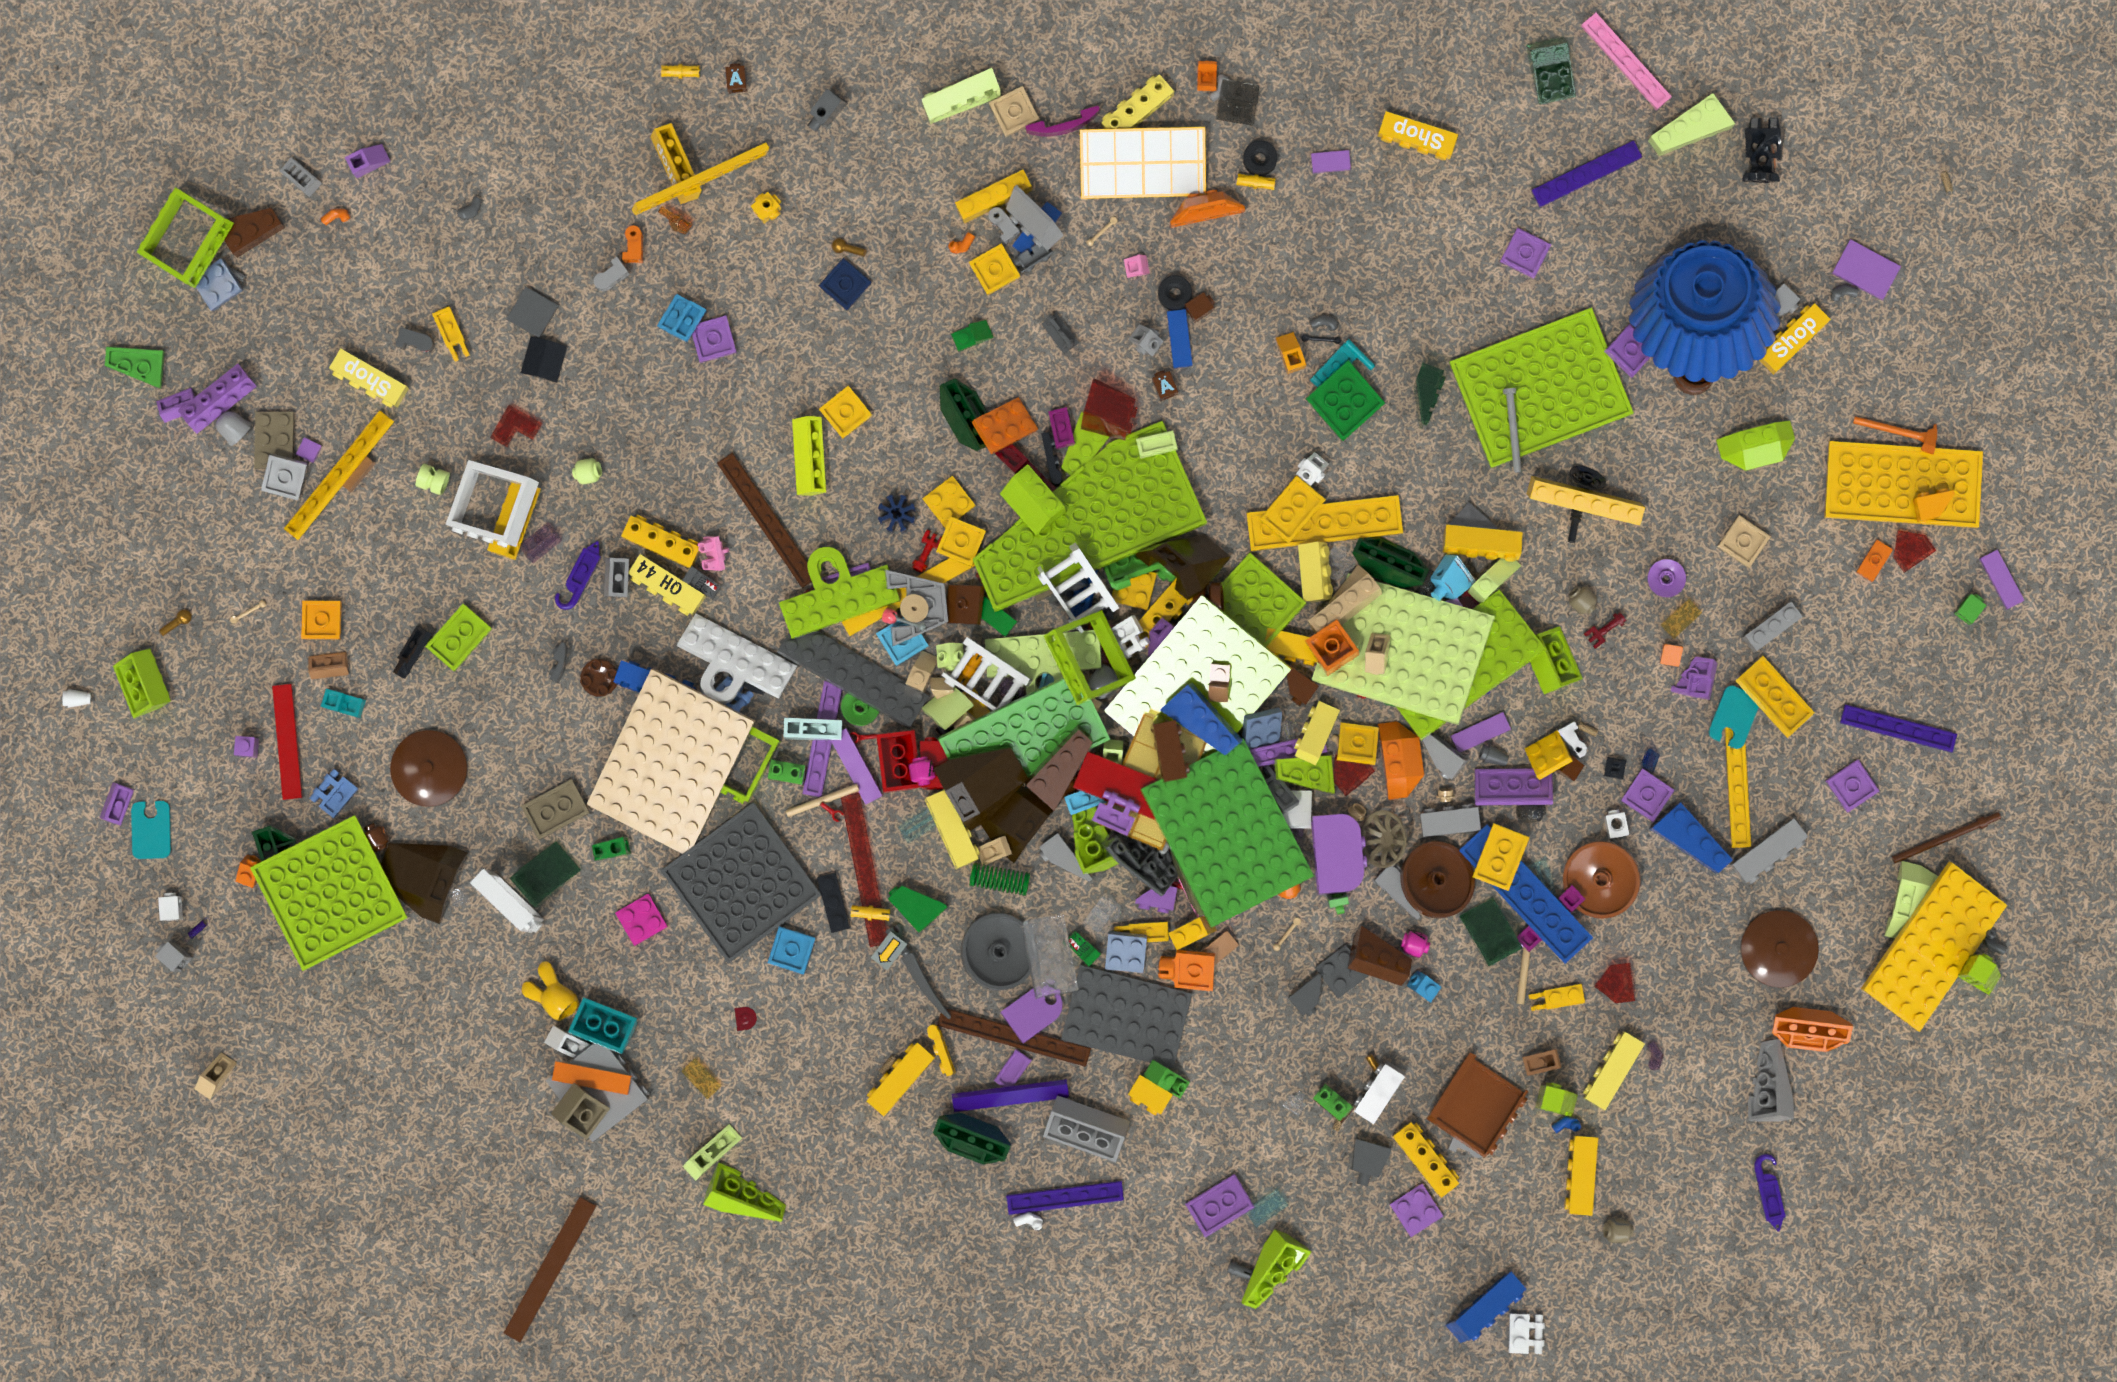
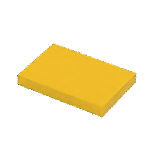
(1292, 509)
(1501, 857)

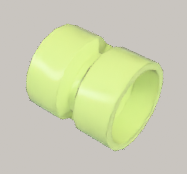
(432, 479)

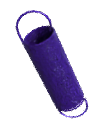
(199, 927)

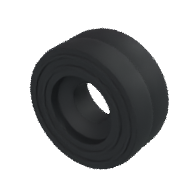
(1260, 168)
(1167, 284)

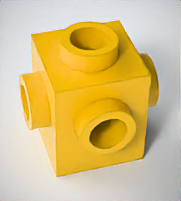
(764, 200)

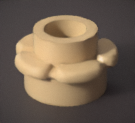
(1445, 794)
(1357, 812)

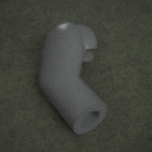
(470, 211)
(1325, 320)

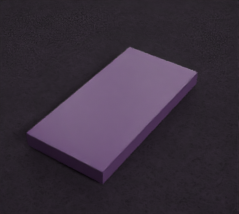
(1512, 787)

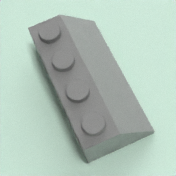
(1086, 1129)

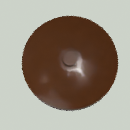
(428, 768)
(1437, 880)
(1779, 949)

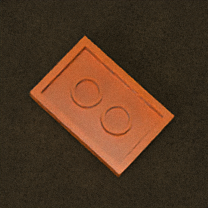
(1004, 425)

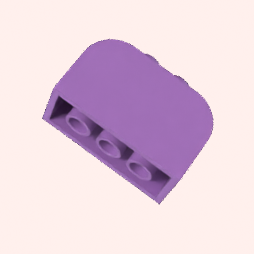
(1337, 853)

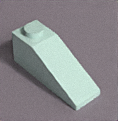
(812, 729)

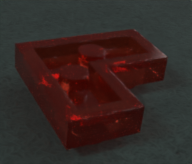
(513, 422)

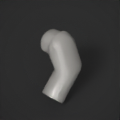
(1214, 95)

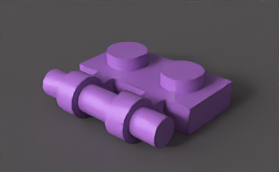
(1113, 818)

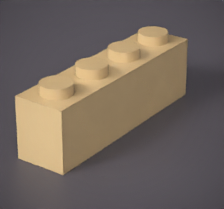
(1349, 600)

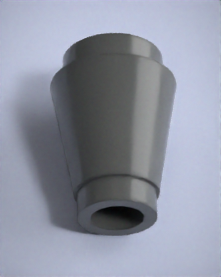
(1491, 755)

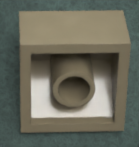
(580, 1111)

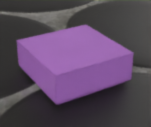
(308, 450)

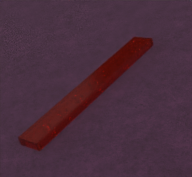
(863, 865)

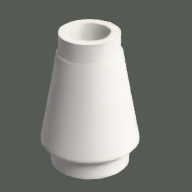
(76, 698)

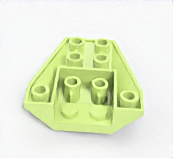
(1912, 888)

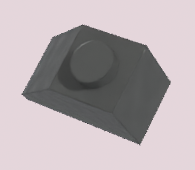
(1307, 996)

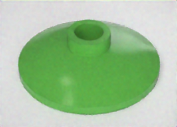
(849, 711)

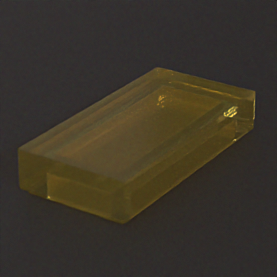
(1681, 619)
(701, 1078)

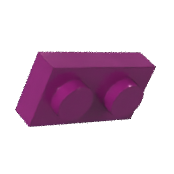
(1061, 428)

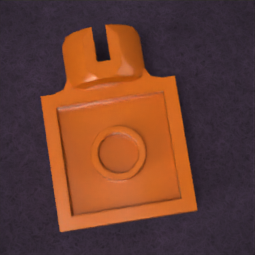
(1189, 969)

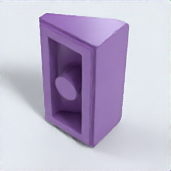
(169, 406)
(116, 803)

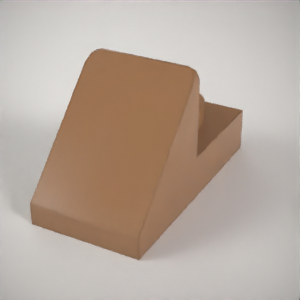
(1219, 682)
(1541, 1062)

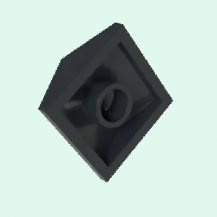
(544, 359)

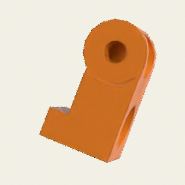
(634, 245)

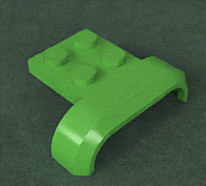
(1125, 569)

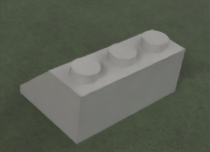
(1032, 219)

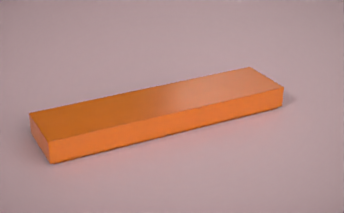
(591, 1078)

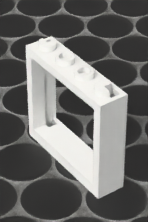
(518, 514)
(507, 901)

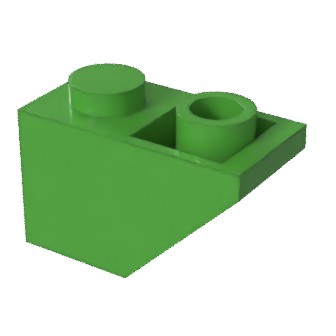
(1166, 1079)

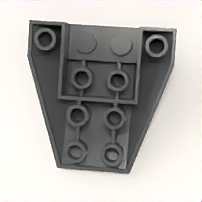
(1142, 861)

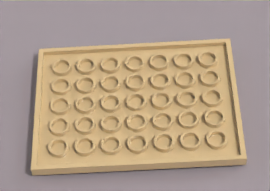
(670, 762)

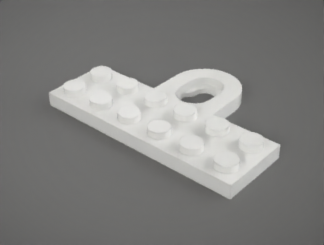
(736, 656)

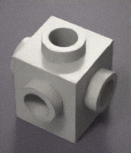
(1146, 340)

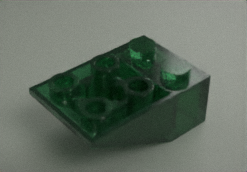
(1551, 70)
(1425, 387)
(545, 874)
(1490, 932)

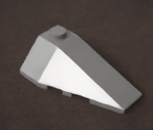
(1772, 1091)

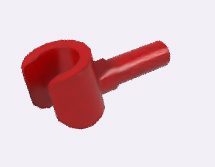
(863, 737)
(830, 810)

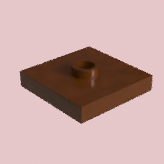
(965, 604)

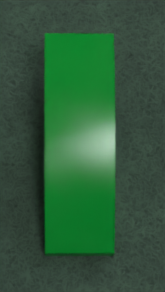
(998, 620)

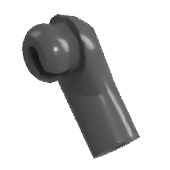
(1843, 290)
(1992, 944)

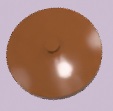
(1604, 877)

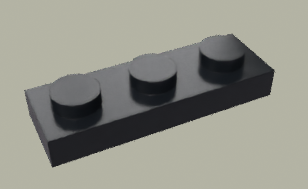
(833, 902)

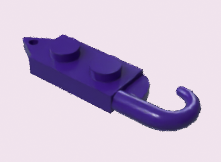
(580, 575)
(1769, 1193)

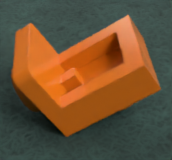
(1206, 76)
(244, 873)

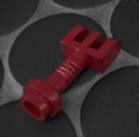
(1618, 619)

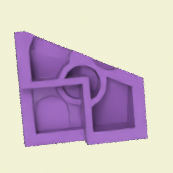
(1697, 679)

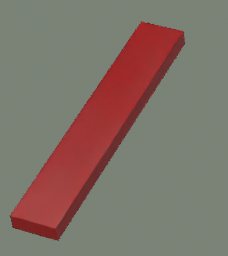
(287, 742)

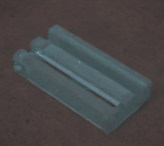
(901, 828)
(1547, 873)

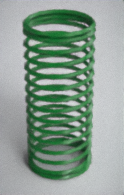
(1024, 887)

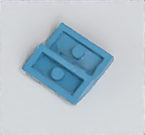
(681, 318)

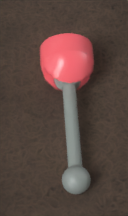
(891, 616)

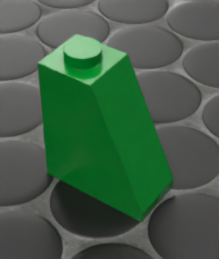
(916, 907)

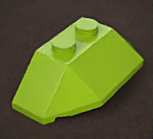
(1757, 445)

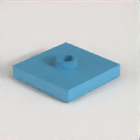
(791, 950)

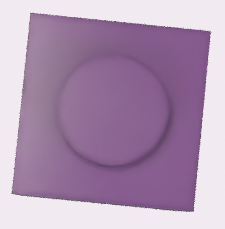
(246, 746)

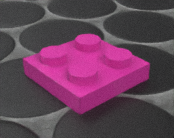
(641, 919)

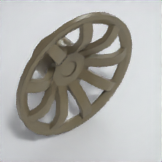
(1388, 839)

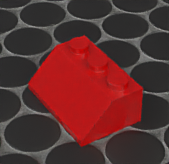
(895, 755)

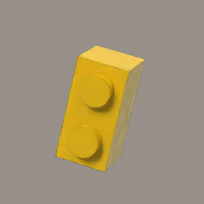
(1191, 932)
(1150, 1095)

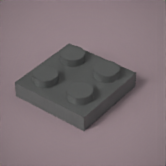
(1336, 972)

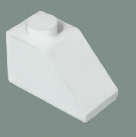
(566, 1042)

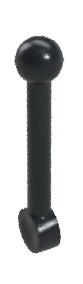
(1337, 340)

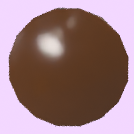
(598, 677)

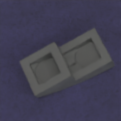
(1067, 594)

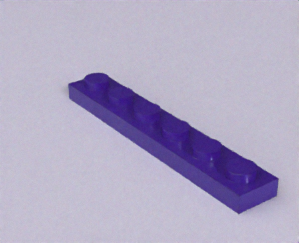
(1586, 174)

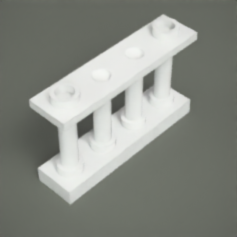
(1085, 572)
(987, 660)

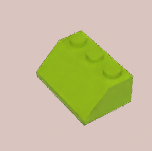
(1032, 500)
(1556, 665)
(141, 683)

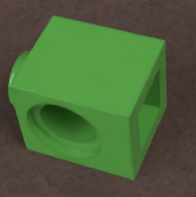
(1970, 608)

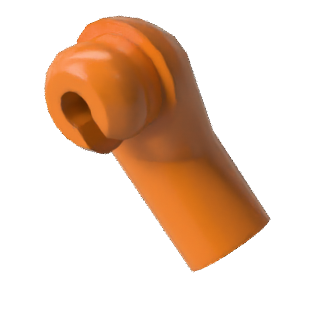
(335, 213)
(961, 246)

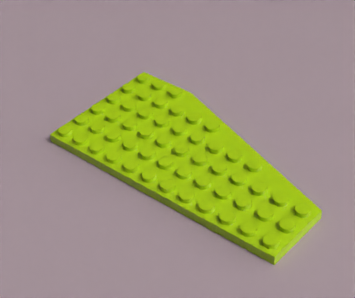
(1111, 513)

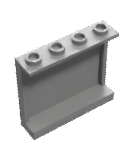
(619, 1104)

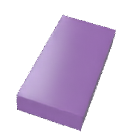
(1330, 161)
(1012, 1069)

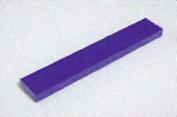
(1898, 728)
(1010, 1095)
(1065, 1197)

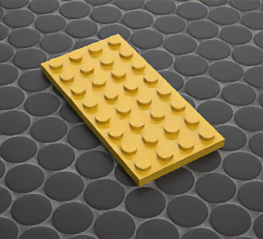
(1884, 480)
(1933, 946)

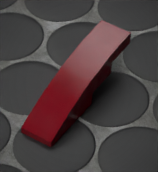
(1016, 461)

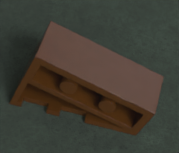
(252, 230)
(1170, 751)
(1378, 958)

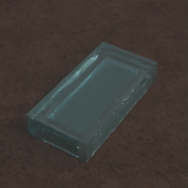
(1267, 1208)

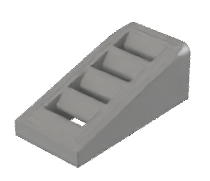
(309, 185)

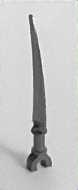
(915, 970)

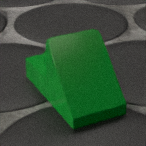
(972, 335)

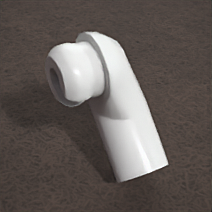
(1029, 1218)

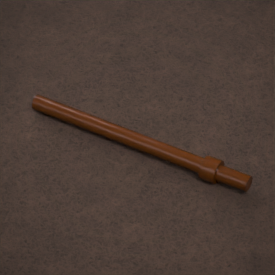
(1981, 822)

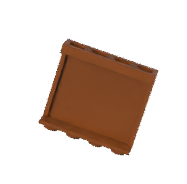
(1477, 1106)

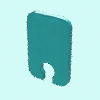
(1736, 712)
(151, 836)

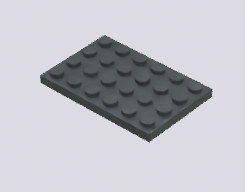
(1126, 1016)

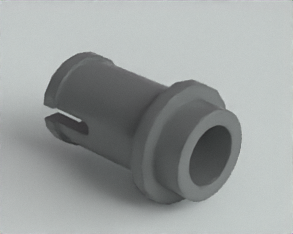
(1240, 1271)

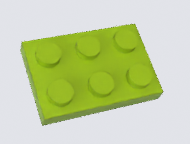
(458, 637)

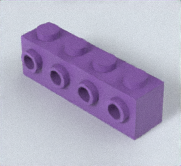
(217, 398)

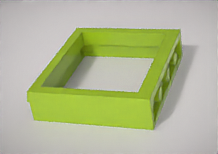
(205, 252)
(1069, 667)
(740, 797)

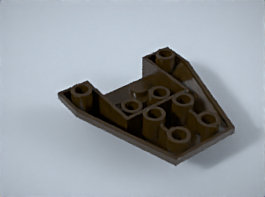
(1190, 560)
(980, 783)
(1018, 820)
(423, 875)

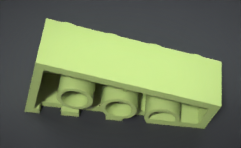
(961, 96)
(1697, 123)

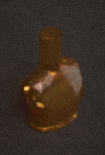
(676, 221)

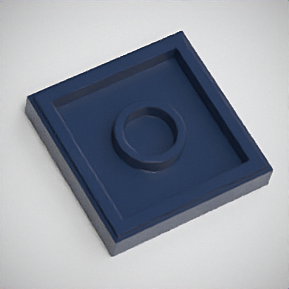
(845, 284)

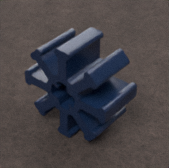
(890, 516)

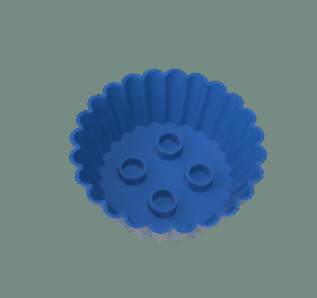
(1704, 311)

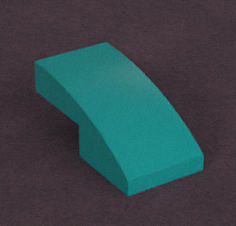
(343, 703)

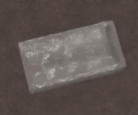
(1049, 956)

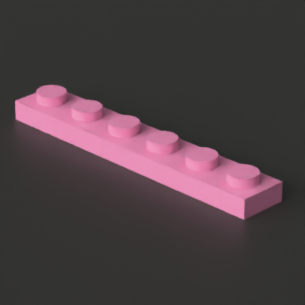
(1626, 61)

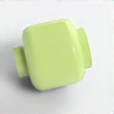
(587, 471)

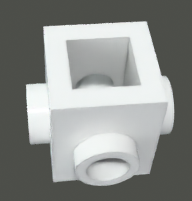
(1312, 469)

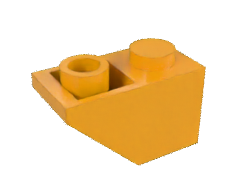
(1291, 353)
(1931, 506)

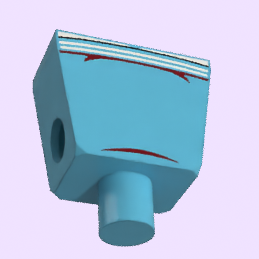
(1451, 578)

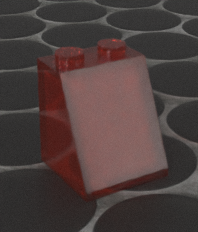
(1108, 411)

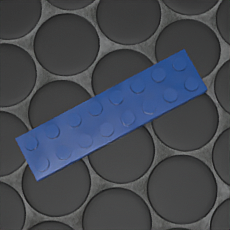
(1536, 905)

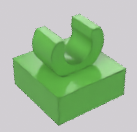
(1338, 900)

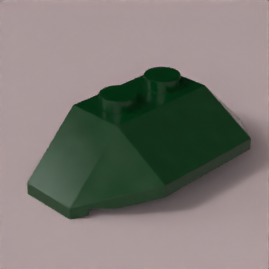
(960, 407)
(1390, 562)
(271, 841)
(972, 1138)

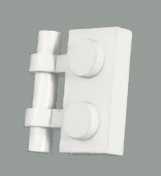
(1129, 630)
(1519, 1333)

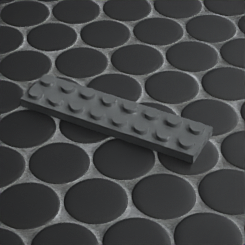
(855, 676)

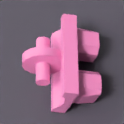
(715, 553)

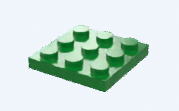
(1344, 400)

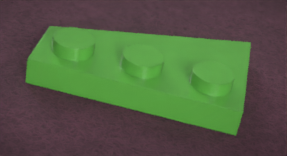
(137, 363)

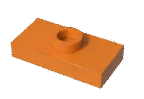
(1874, 560)

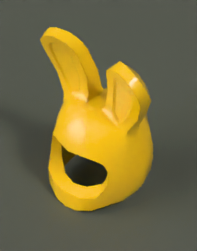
(555, 997)

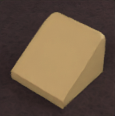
(940, 688)

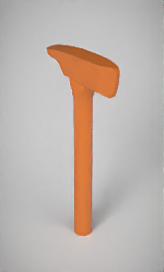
(1928, 438)

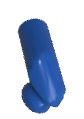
(1567, 1122)

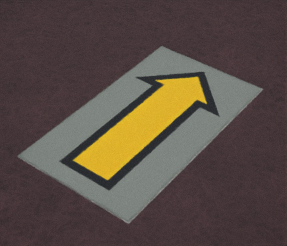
(888, 950)

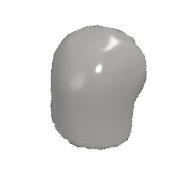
(232, 427)
(1101, 678)

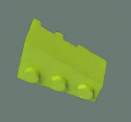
(1980, 973)
(1556, 1100)

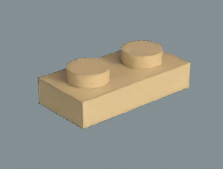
(994, 850)

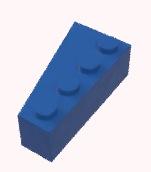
(633, 677)
(1202, 719)
(1690, 837)
(1486, 1308)

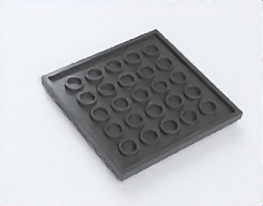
(741, 883)

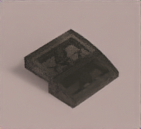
(1237, 102)

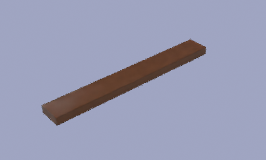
(765, 518)
(1005, 1035)
(550, 1269)

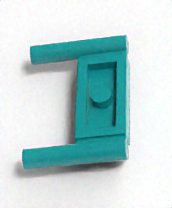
(1347, 351)

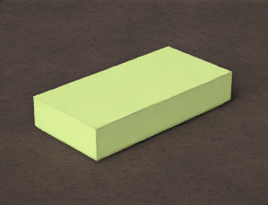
(1156, 444)

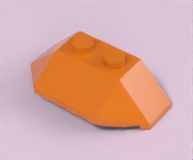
(1205, 208)
(1400, 759)
(1811, 1029)

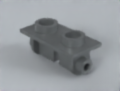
(1028, 261)
(1060, 333)

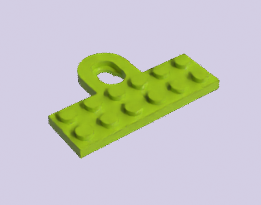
(835, 601)

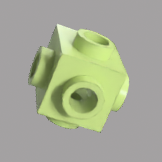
(949, 655)

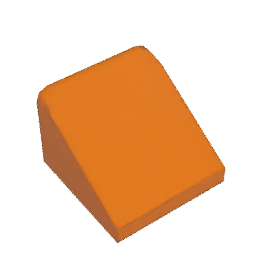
(1671, 655)

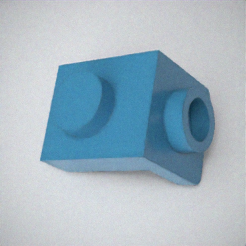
(1423, 986)

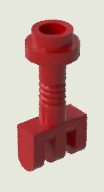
(919, 565)

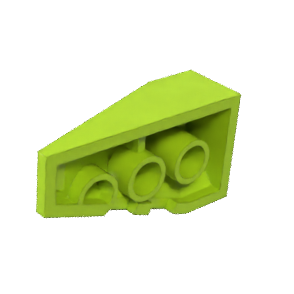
(1088, 839)
(735, 1195)
(1276, 1260)

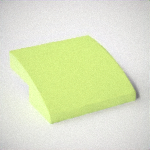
(947, 708)

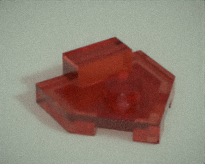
(1911, 549)
(1350, 775)
(1618, 983)

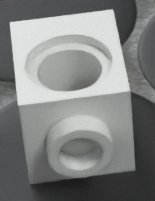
(1615, 833)
(170, 907)

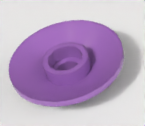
(1676, 576)

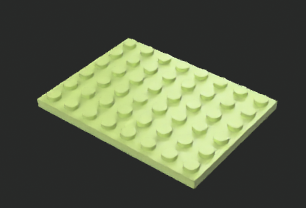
(1429, 656)

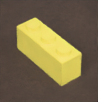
(1315, 571)
(1316, 732)

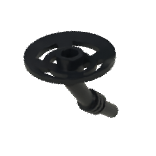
(1585, 482)

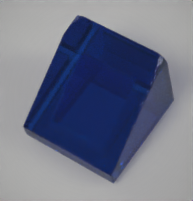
(1650, 760)

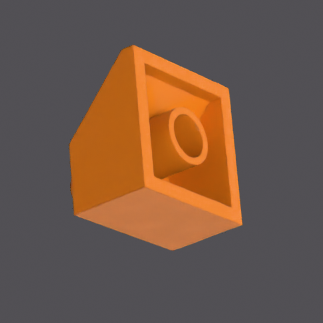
(1332, 647)

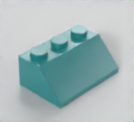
(603, 1025)

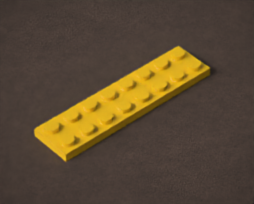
(1334, 523)

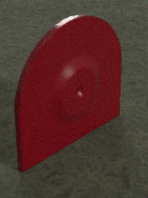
(745, 1018)

